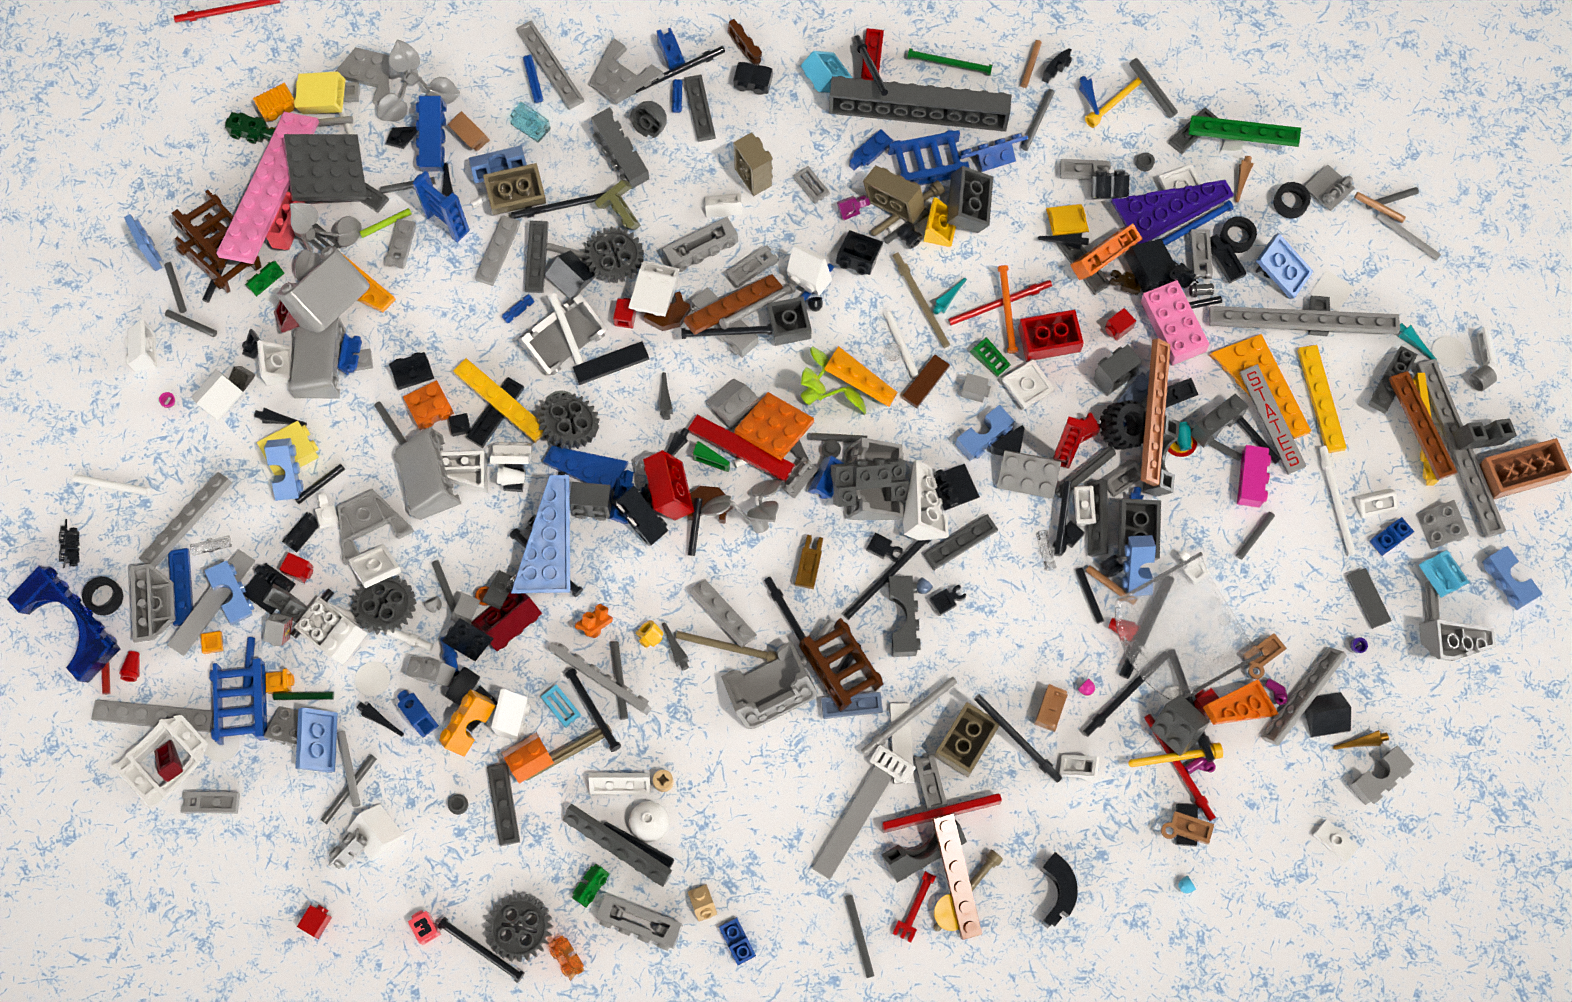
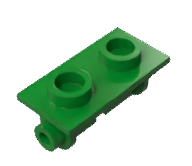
(265, 278)
(586, 893)

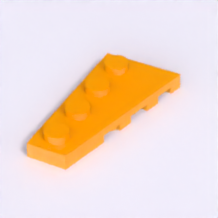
(376, 295)
(854, 373)

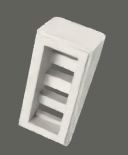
(881, 758)

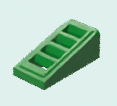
(994, 353)
(707, 456)

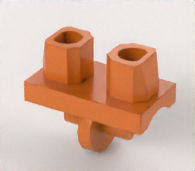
(594, 621)

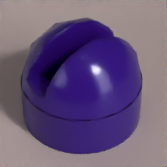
(1360, 648)

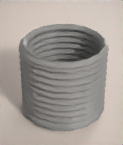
(1482, 378)

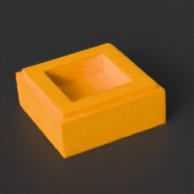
(212, 642)

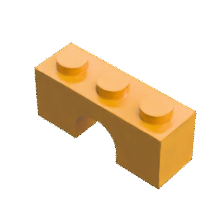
(473, 707)

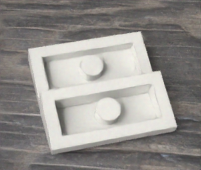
(511, 452)

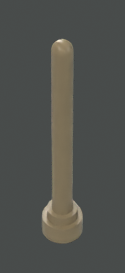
(935, 190)
(993, 859)

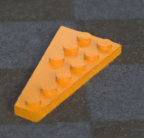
(1256, 351)

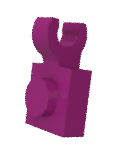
(850, 206)

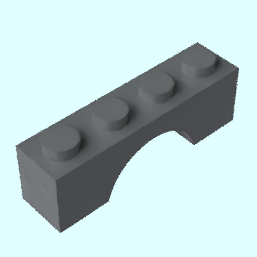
(1166, 485)
(902, 592)
(905, 862)

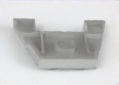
(367, 69)
(616, 80)
(365, 515)

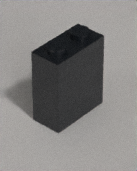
(1150, 264)

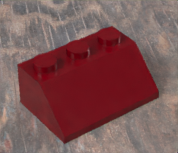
(509, 621)

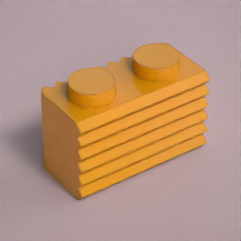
(275, 102)

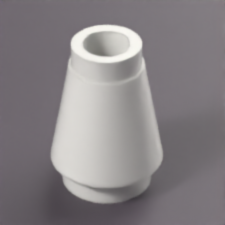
(510, 476)

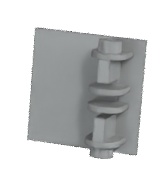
(1330, 187)
(1443, 524)
(283, 727)

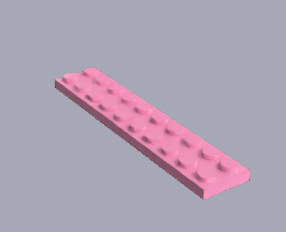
(263, 194)

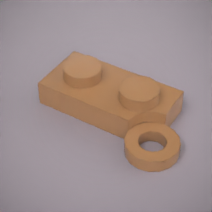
(1271, 648)
(1189, 828)

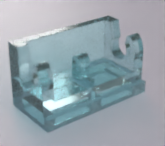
(530, 122)

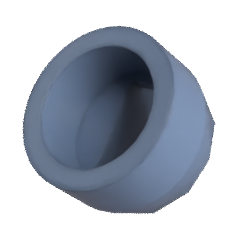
(923, 586)

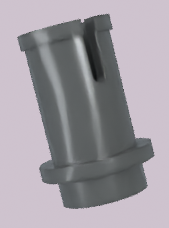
(1201, 289)

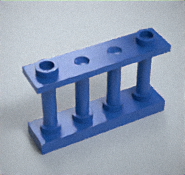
(923, 175)
(444, 207)
(258, 709)

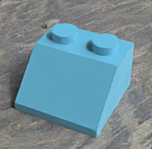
(821, 67)

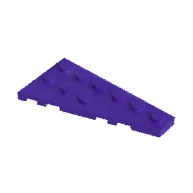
(1167, 209)

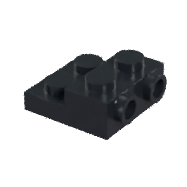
(859, 253)

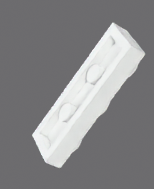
(619, 783)

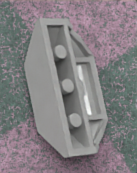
(151, 602)

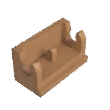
(468, 132)
(1051, 708)

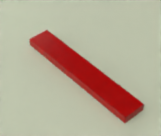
(1069, 441)
(740, 448)
(956, 809)

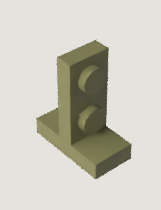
(614, 197)

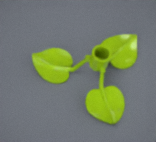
(816, 387)

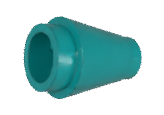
(1184, 436)

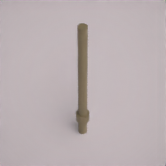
(904, 270)
(769, 656)

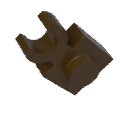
(1127, 281)

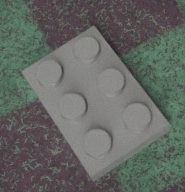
(1029, 474)

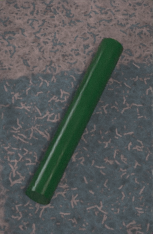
(303, 696)

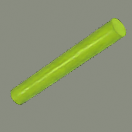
(384, 223)

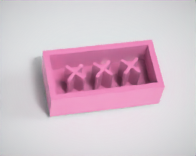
(1175, 322)

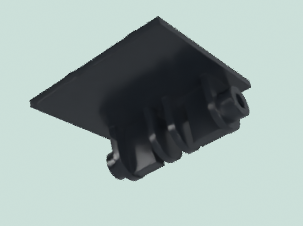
(955, 487)
(68, 545)
(262, 582)
(467, 639)

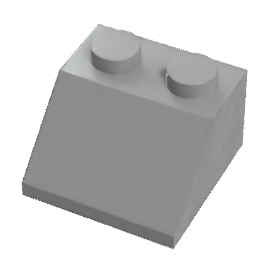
(733, 402)

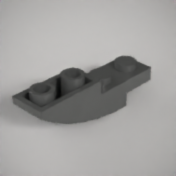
(1384, 393)

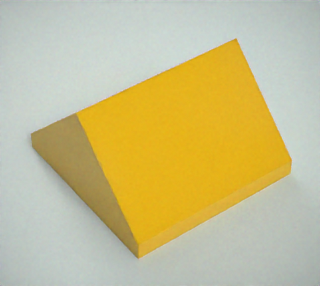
(937, 228)

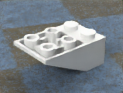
(654, 288)
(330, 630)

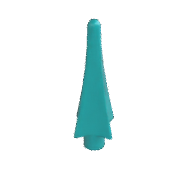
(944, 301)
(1410, 336)

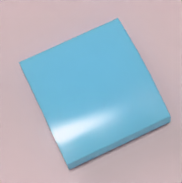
(1444, 573)

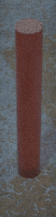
(105, 672)

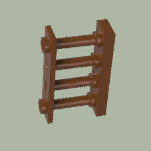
(194, 233)
(221, 282)
(831, 680)

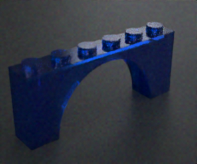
(94, 644)

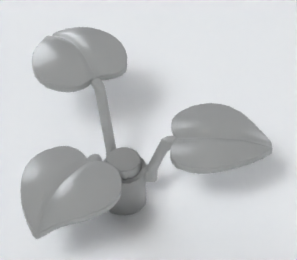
(406, 59)
(302, 219)
(757, 516)

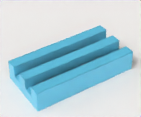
(571, 719)

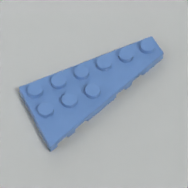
(547, 552)

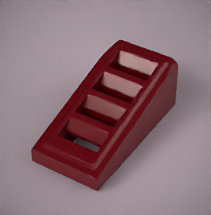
(169, 764)

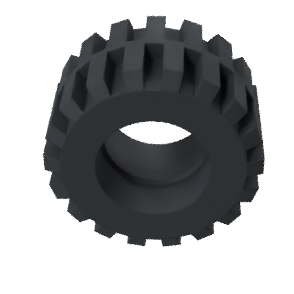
(1113, 427)

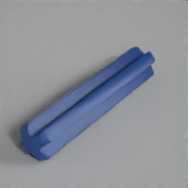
(533, 79)

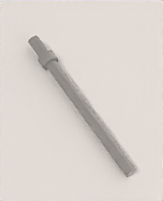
(880, 739)

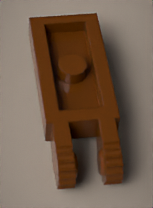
(744, 42)

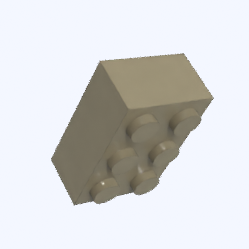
(753, 163)
(514, 189)
(894, 194)
(967, 739)

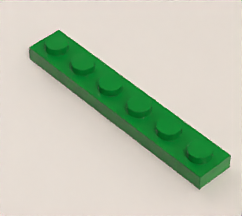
(1245, 131)

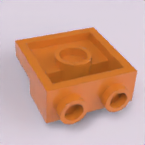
(428, 405)

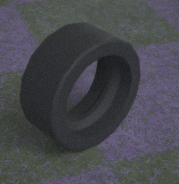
(1299, 190)
(1247, 225)
(94, 584)

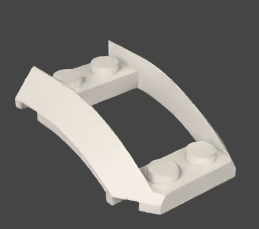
(139, 779)

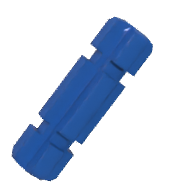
(677, 96)
(518, 308)

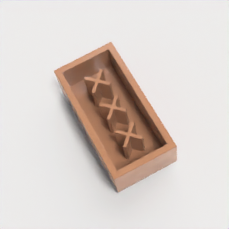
(1525, 468)

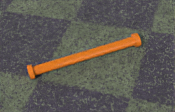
(1007, 309)

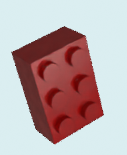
(1050, 335)
(668, 485)

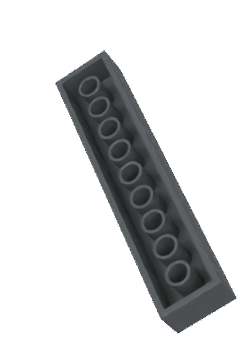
(920, 104)

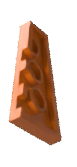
(1241, 705)

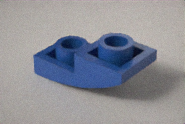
(1391, 536)
(737, 941)

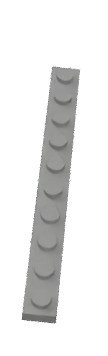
(1304, 319)
(1464, 459)

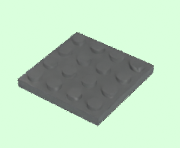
(324, 167)

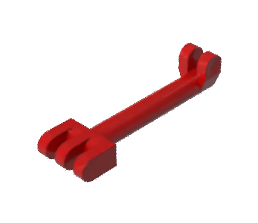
(907, 925)

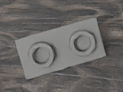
(799, 477)
(352, 842)

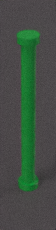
(949, 61)

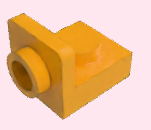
(279, 681)

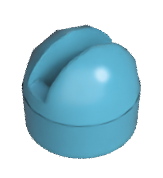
(1186, 885)

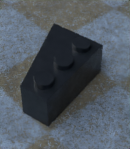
(640, 515)

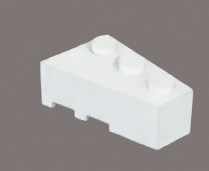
(467, 468)

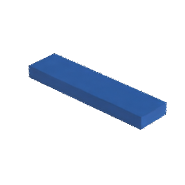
(181, 577)

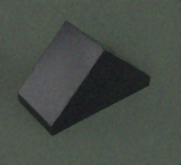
(1010, 442)

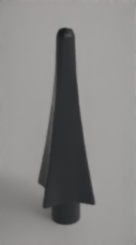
(447, 186)
(1071, 240)
(271, 417)
(678, 441)
(371, 713)

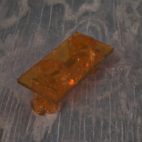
(569, 966)

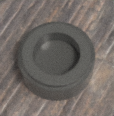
(1145, 161)

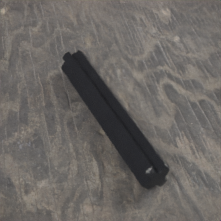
(655, 853)

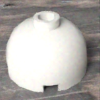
(649, 821)

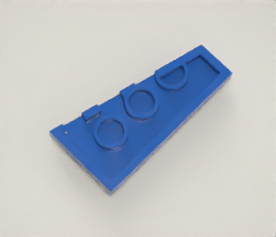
(586, 466)

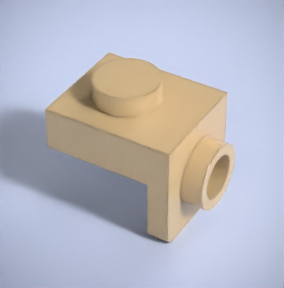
(702, 903)

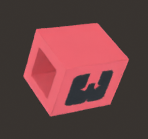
(424, 927)

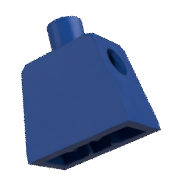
(416, 713)

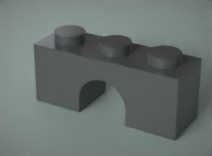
(1212, 424)
(1478, 436)

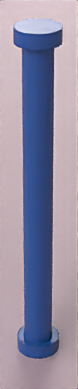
(1228, 206)

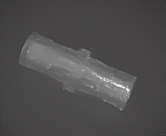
(210, 545)
(1046, 550)

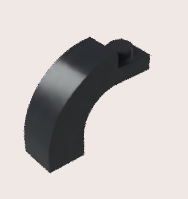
(1065, 881)

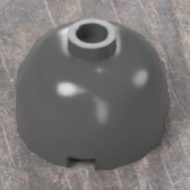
(649, 118)

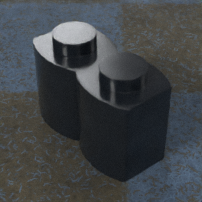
(753, 78)
(1110, 184)

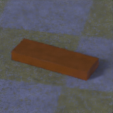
(925, 381)

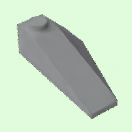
(1455, 640)

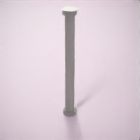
(725, 322)

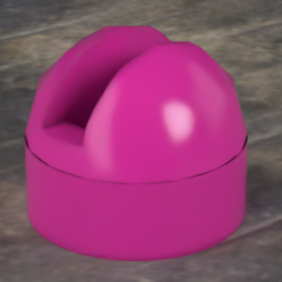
(164, 397)
(1087, 687)

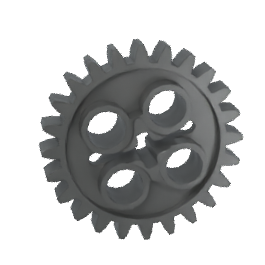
(598, 259)
(554, 424)
(400, 610)
(524, 909)

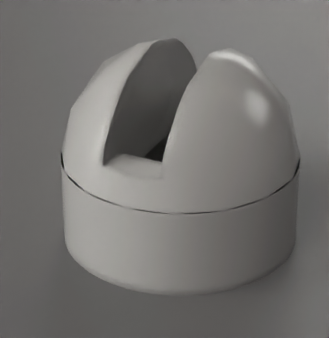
(432, 603)

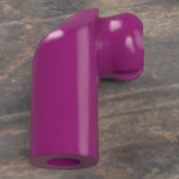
(1279, 691)
(1201, 764)

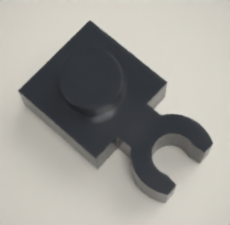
(1072, 536)
(882, 546)
(945, 601)

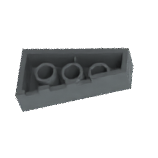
(618, 148)

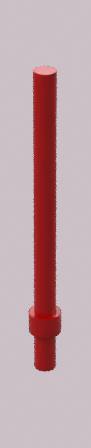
(194, 15)
(1032, 290)
(1201, 801)

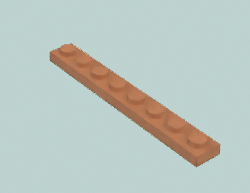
(1155, 412)

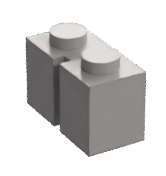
(430, 671)

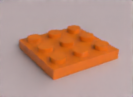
(774, 426)

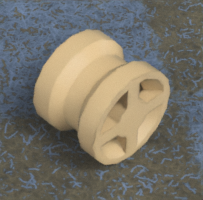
(663, 785)

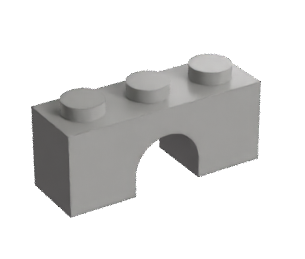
(1395, 765)

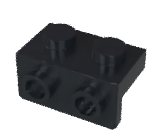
(411, 370)

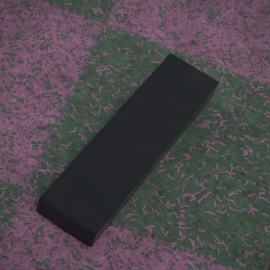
(611, 363)
(491, 417)

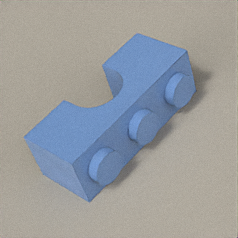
(496, 161)
(974, 444)
(283, 454)
(1138, 552)
(223, 576)
(1517, 592)

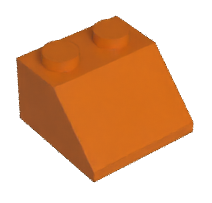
(527, 757)

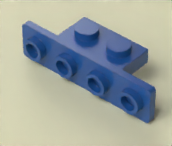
(996, 154)

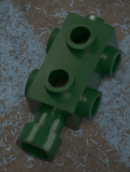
(248, 127)

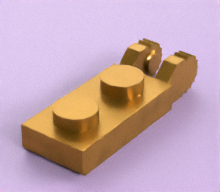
(809, 564)

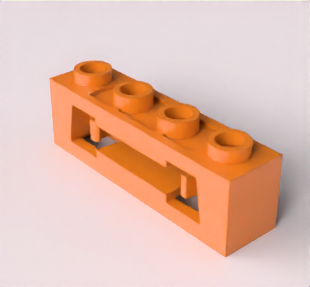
(1106, 251)

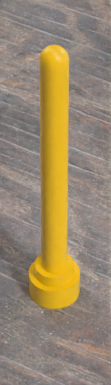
(1093, 119)
(1215, 747)

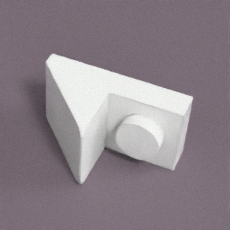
(1079, 766)

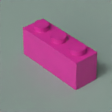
(1253, 476)

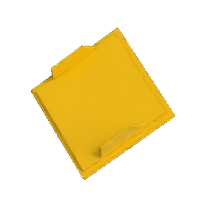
(1067, 219)

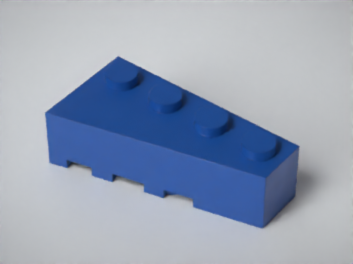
(431, 134)

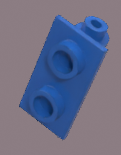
(348, 361)

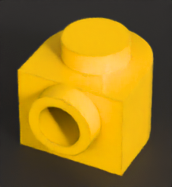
(649, 634)

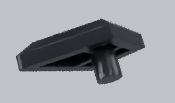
(401, 136)
(250, 345)

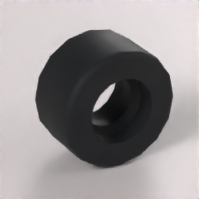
(462, 684)

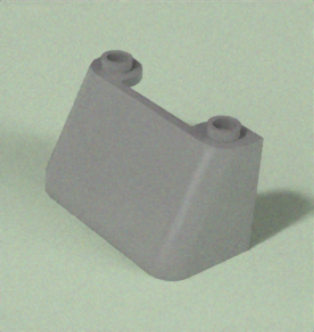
(324, 291)
(547, 341)
(316, 362)
(425, 474)
(872, 503)
(770, 689)

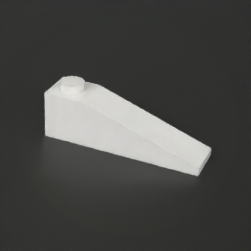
(923, 510)

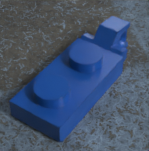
(870, 149)
(622, 483)

